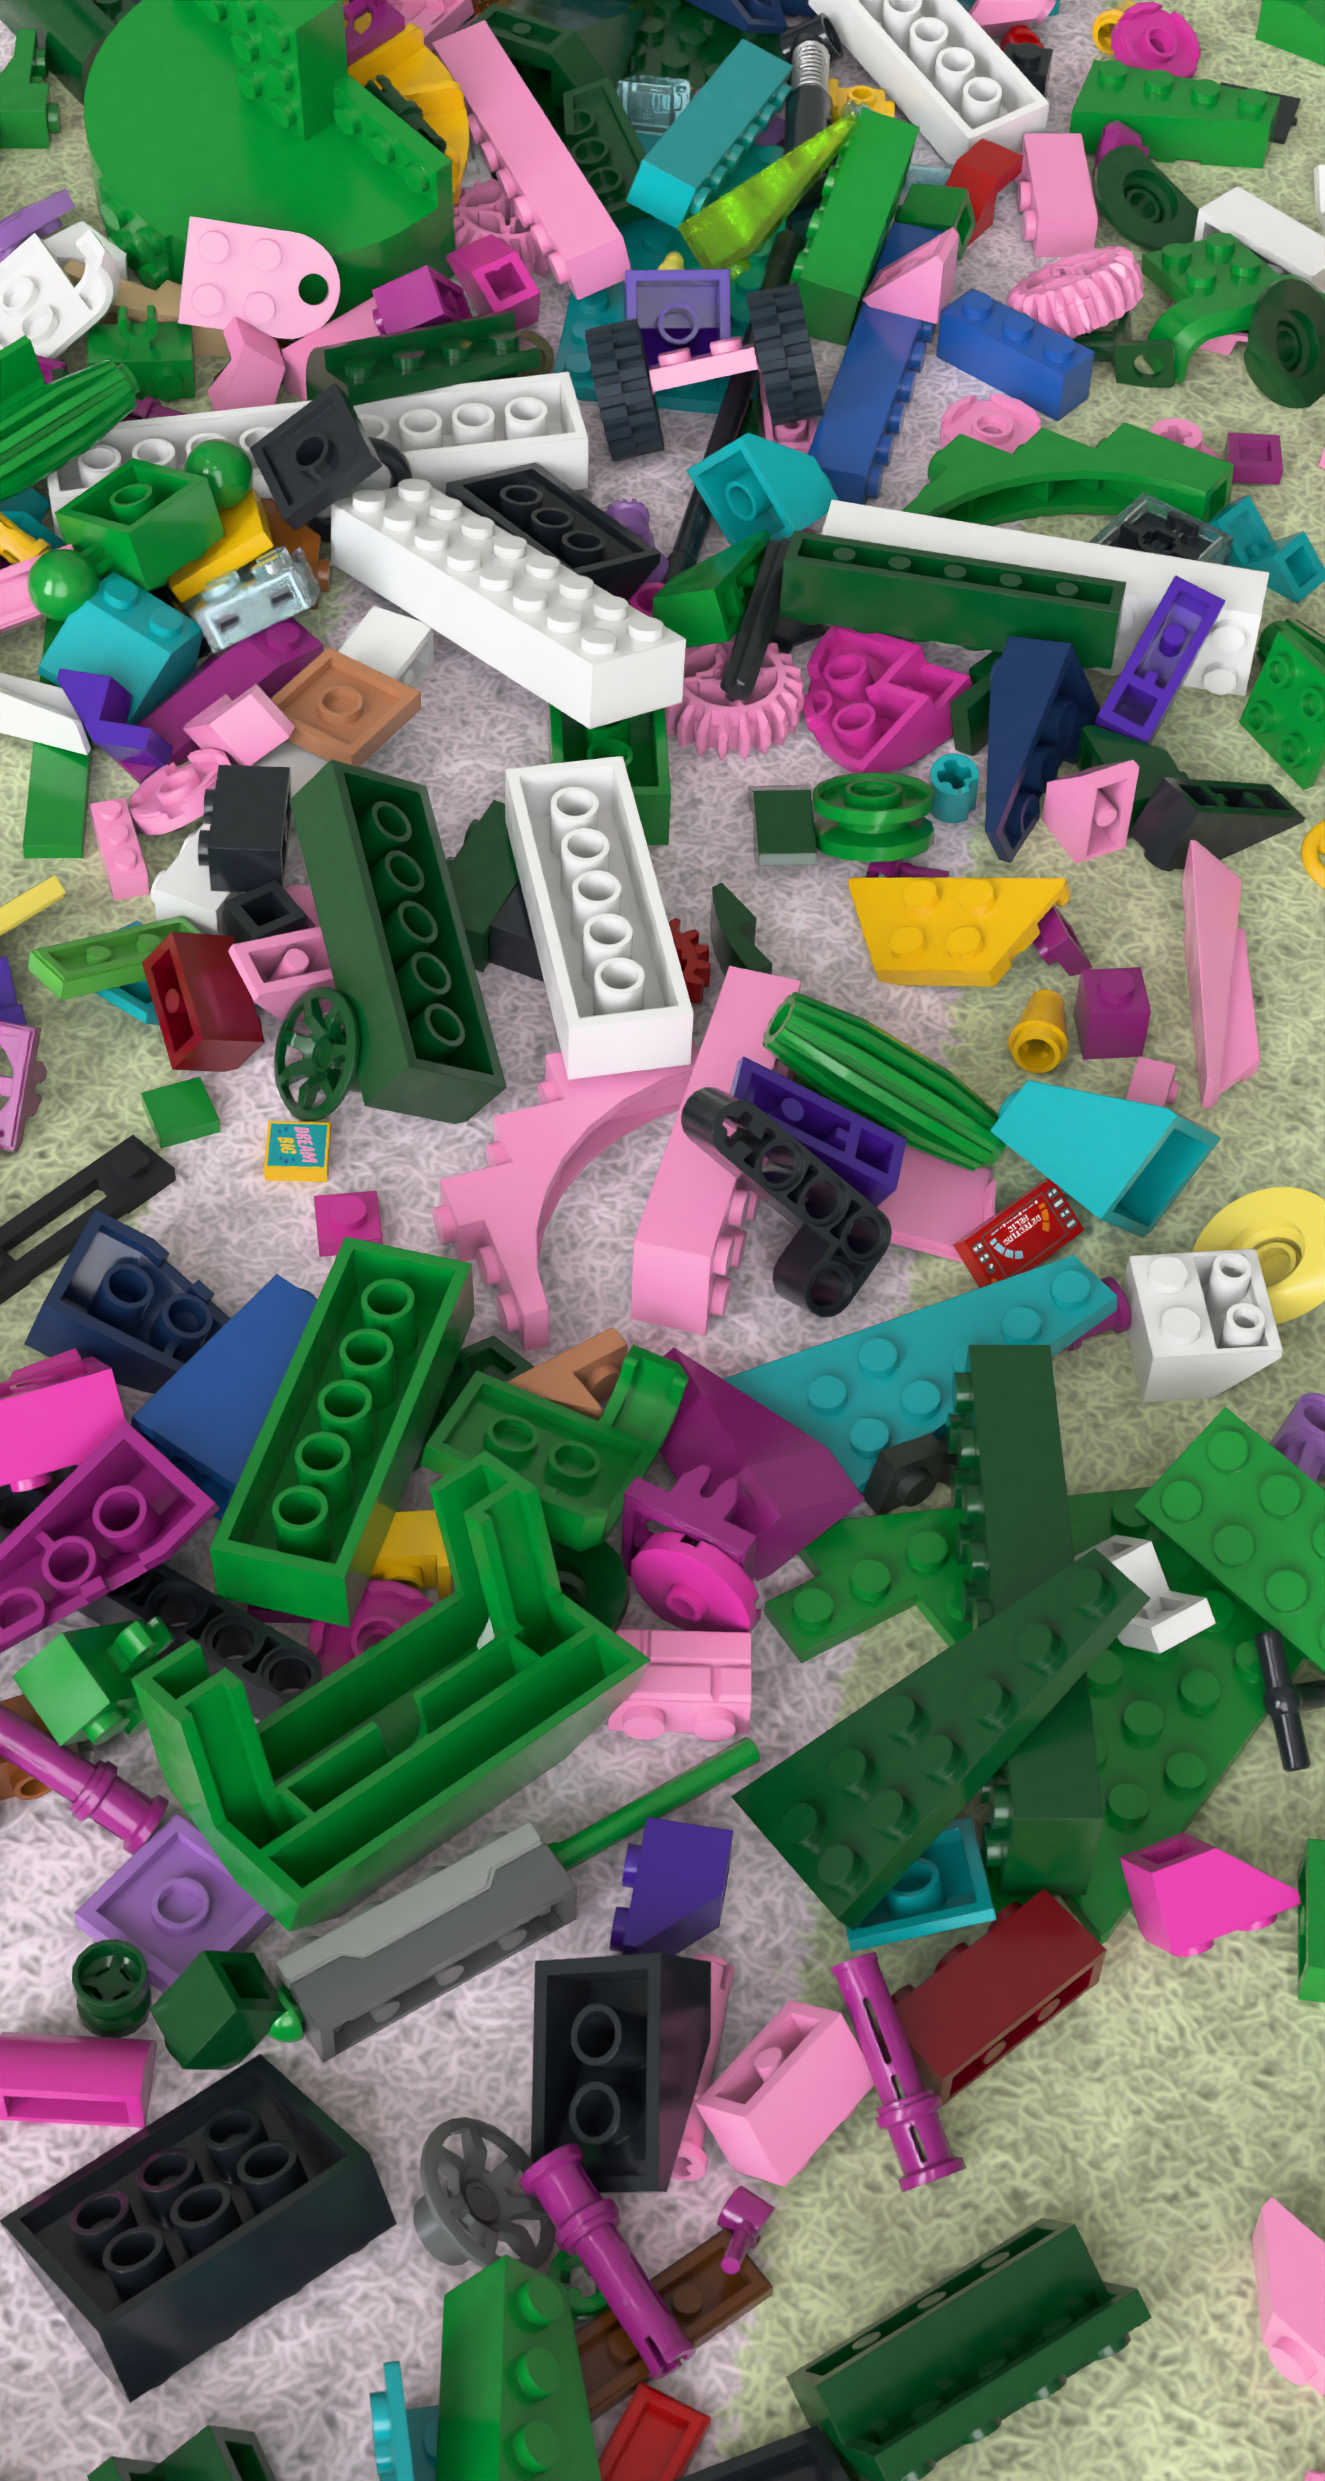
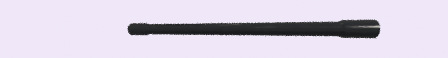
(732, 412)

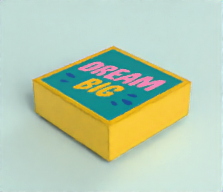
(297, 1151)

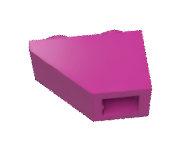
(496, 280)
(1195, 1893)

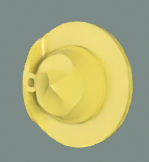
(1289, 1239)

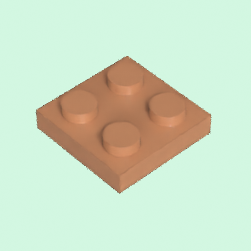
(345, 708)

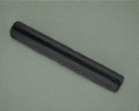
(756, 624)

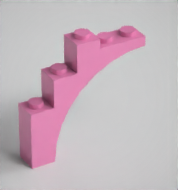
(534, 1159)

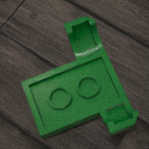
(1213, 292)
(569, 1457)

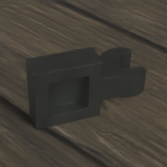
(909, 1473)

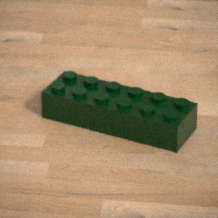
(397, 943)

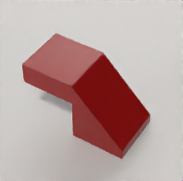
(984, 172)

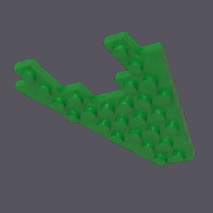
(1160, 1720)

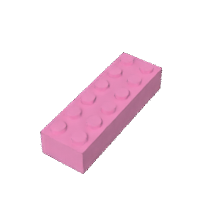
(695, 1204)

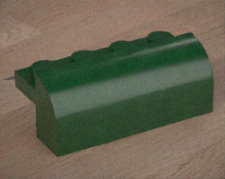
(69, 32)
(422, 359)
(966, 2354)

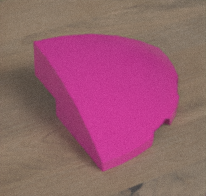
(877, 700)

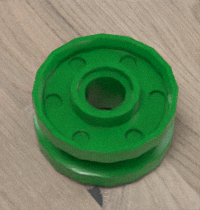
(873, 816)

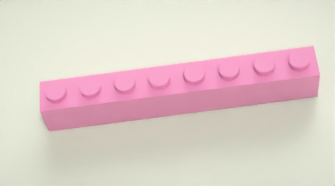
(533, 164)

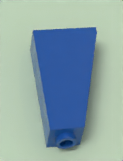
(220, 1398)

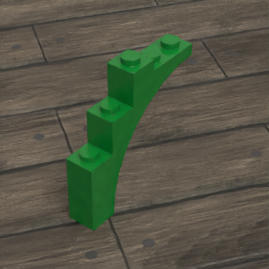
(1067, 477)

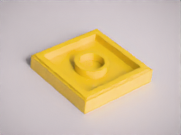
(244, 540)

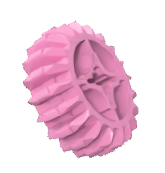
(488, 212)
(1081, 290)
(738, 725)

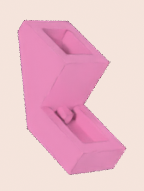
(253, 372)
(241, 727)

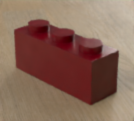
(996, 1992)

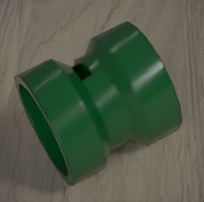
(109, 1972)

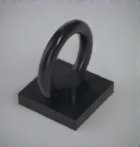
(321, 458)

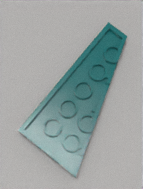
(899, 1374)

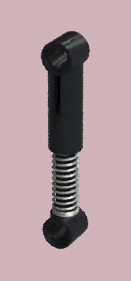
(809, 106)

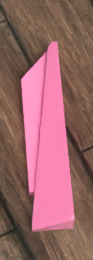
(1217, 975)

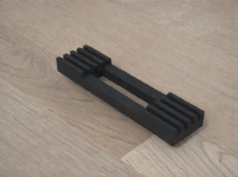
(125, 1174)

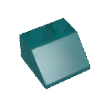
(762, 487)
(131, 639)

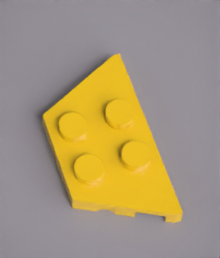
(951, 926)

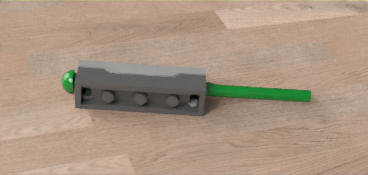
(459, 1920)

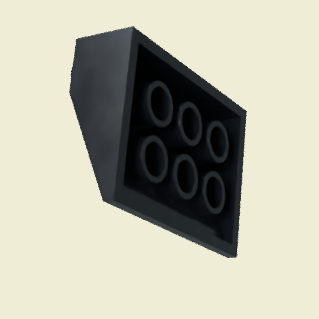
(200, 2224)

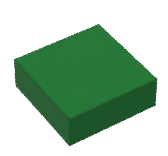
(180, 1112)

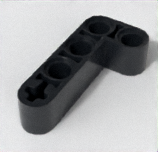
(783, 1182)

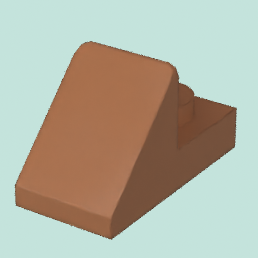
(579, 1375)

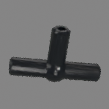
(1285, 1700)

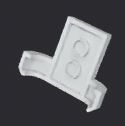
(46, 304)

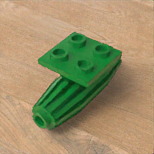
(54, 421)
(1289, 699)
(883, 1081)

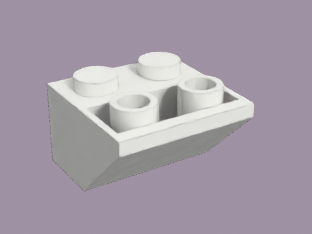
(1198, 1322)

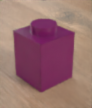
(1111, 1013)

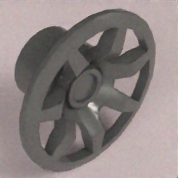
(472, 2207)

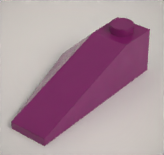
(264, 659)
(785, 1478)
(95, 1533)

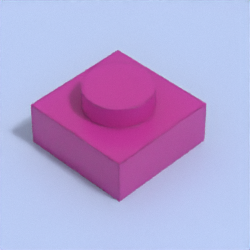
(344, 1216)

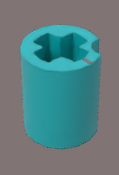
(954, 787)

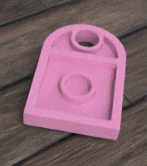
(253, 277)

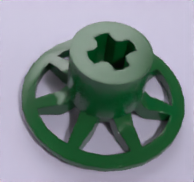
(328, 1054)

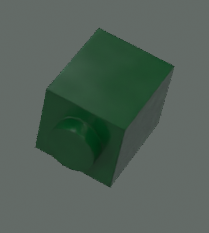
(217, 2010)

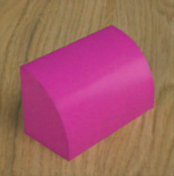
(75, 2079)

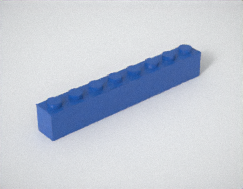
(871, 385)

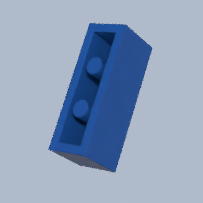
(1015, 354)

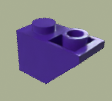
(676, 1887)

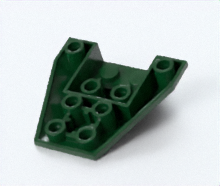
(569, 37)

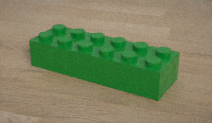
(344, 1432)

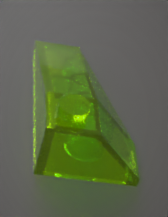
(750, 214)

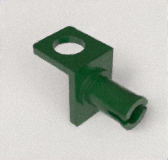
(1121, 350)

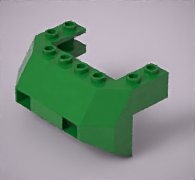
(406, 1735)

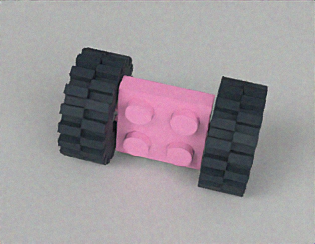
(628, 386)

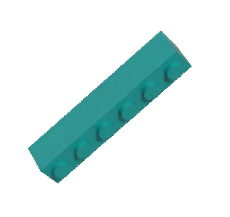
(711, 135)

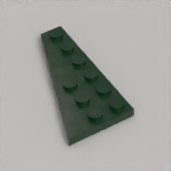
(903, 1766)

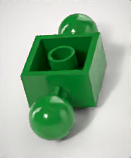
(140, 524)

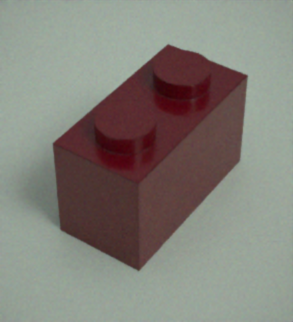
(202, 1003)

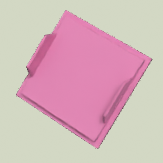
(937, 1204)

